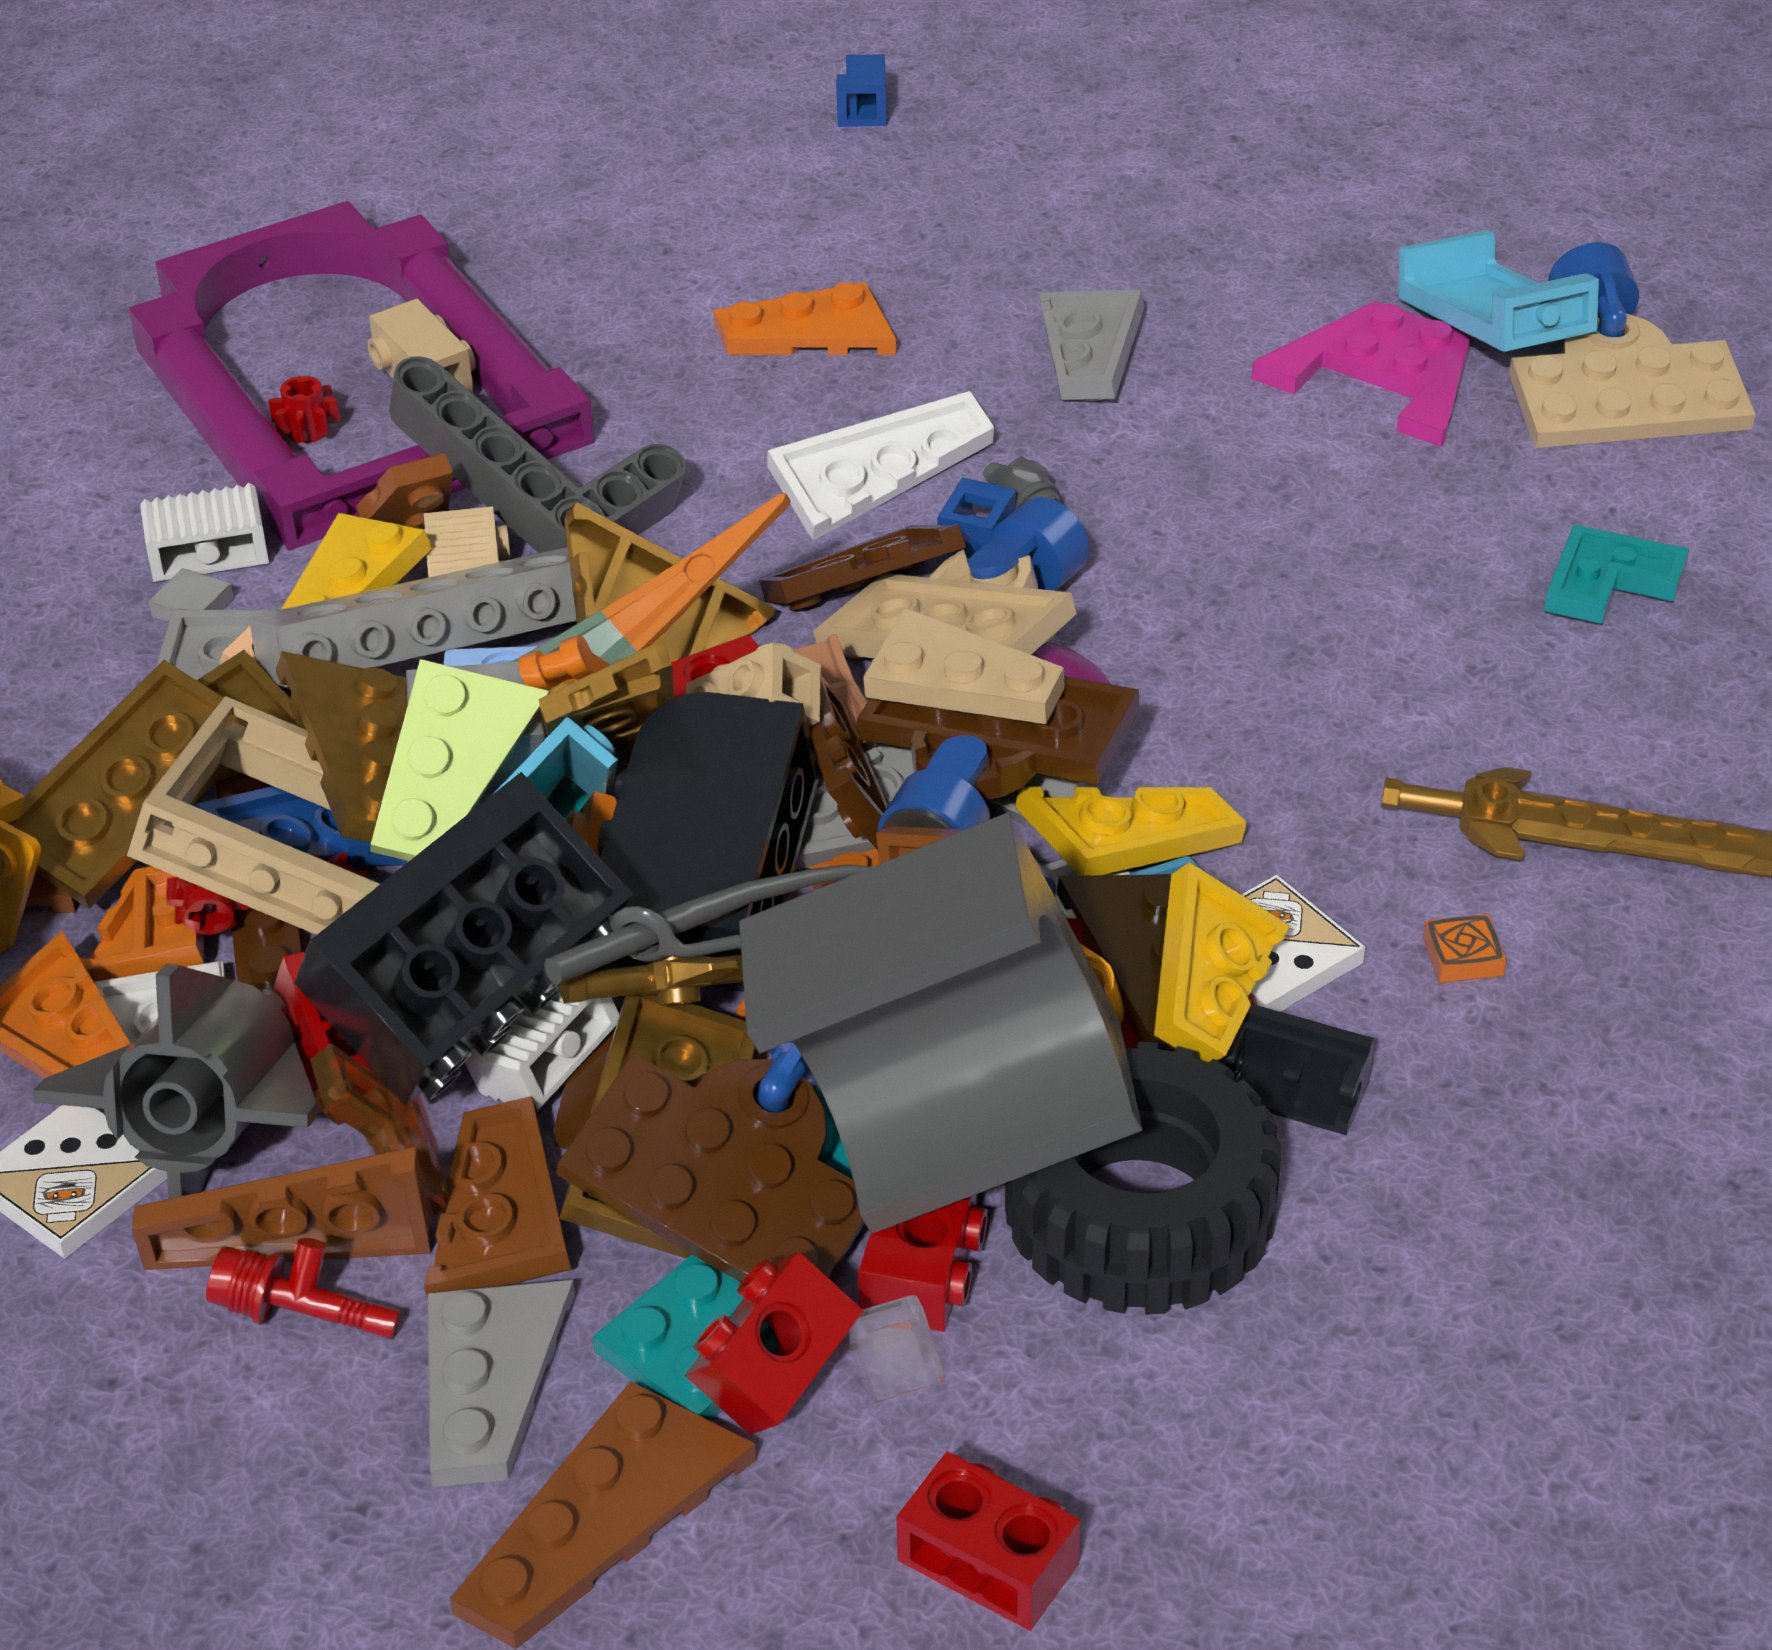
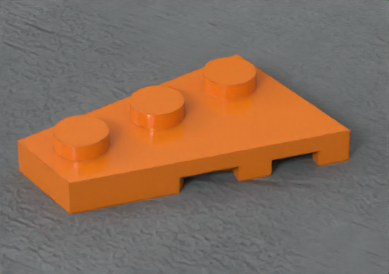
(815, 319)

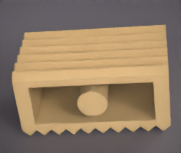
(464, 540)

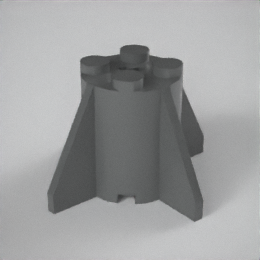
(194, 1076)

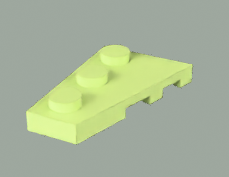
(448, 753)

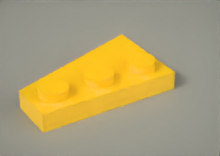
(358, 558)
(1123, 833)
(1210, 962)

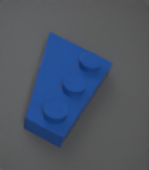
(295, 824)

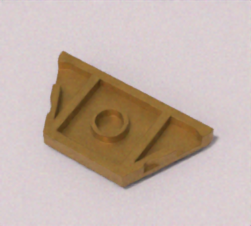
(614, 561)
(615, 697)

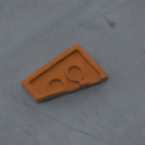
(500, 1205)

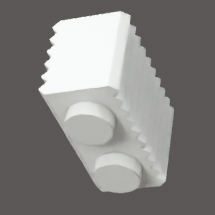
(204, 532)
(543, 1049)

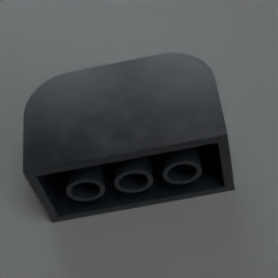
(711, 803)

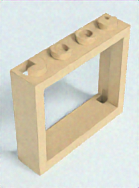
(229, 856)

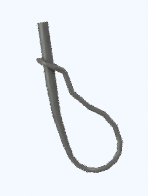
(663, 926)

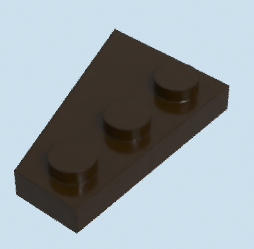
(1126, 927)

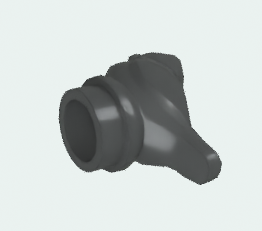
(1025, 476)

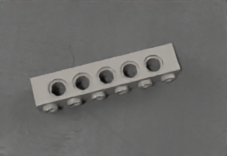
(422, 614)

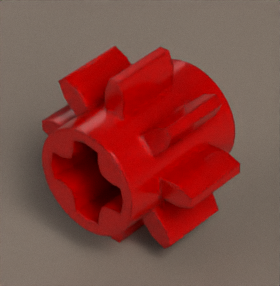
(304, 409)
(201, 908)

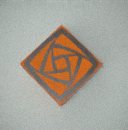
(1464, 948)

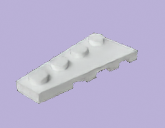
(869, 463)

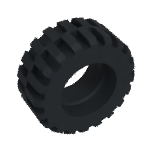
(1169, 1242)

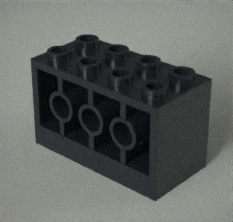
(460, 940)

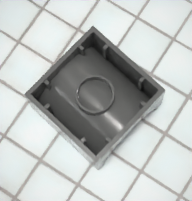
(942, 1021)

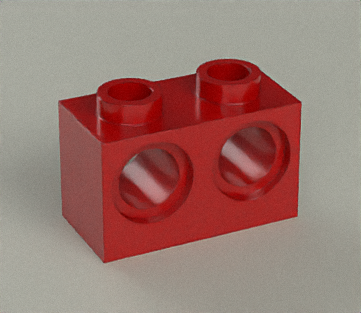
(982, 1550)

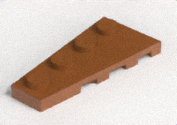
(352, 1206)
(599, 1506)

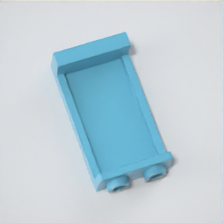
(1472, 292)

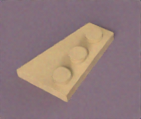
(960, 671)

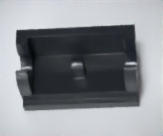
(1302, 1067)

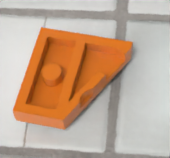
(142, 932)

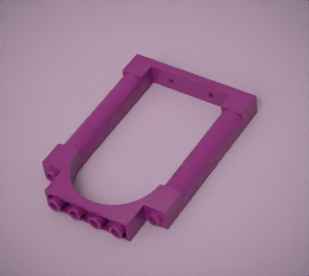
(403, 256)

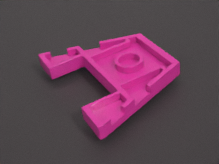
(1386, 350)

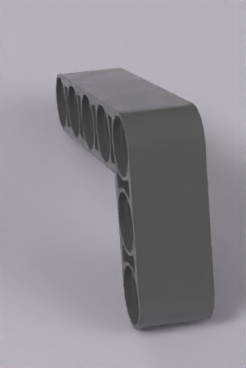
(512, 474)

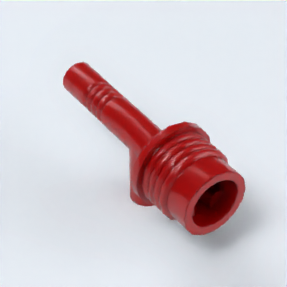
(255, 1282)

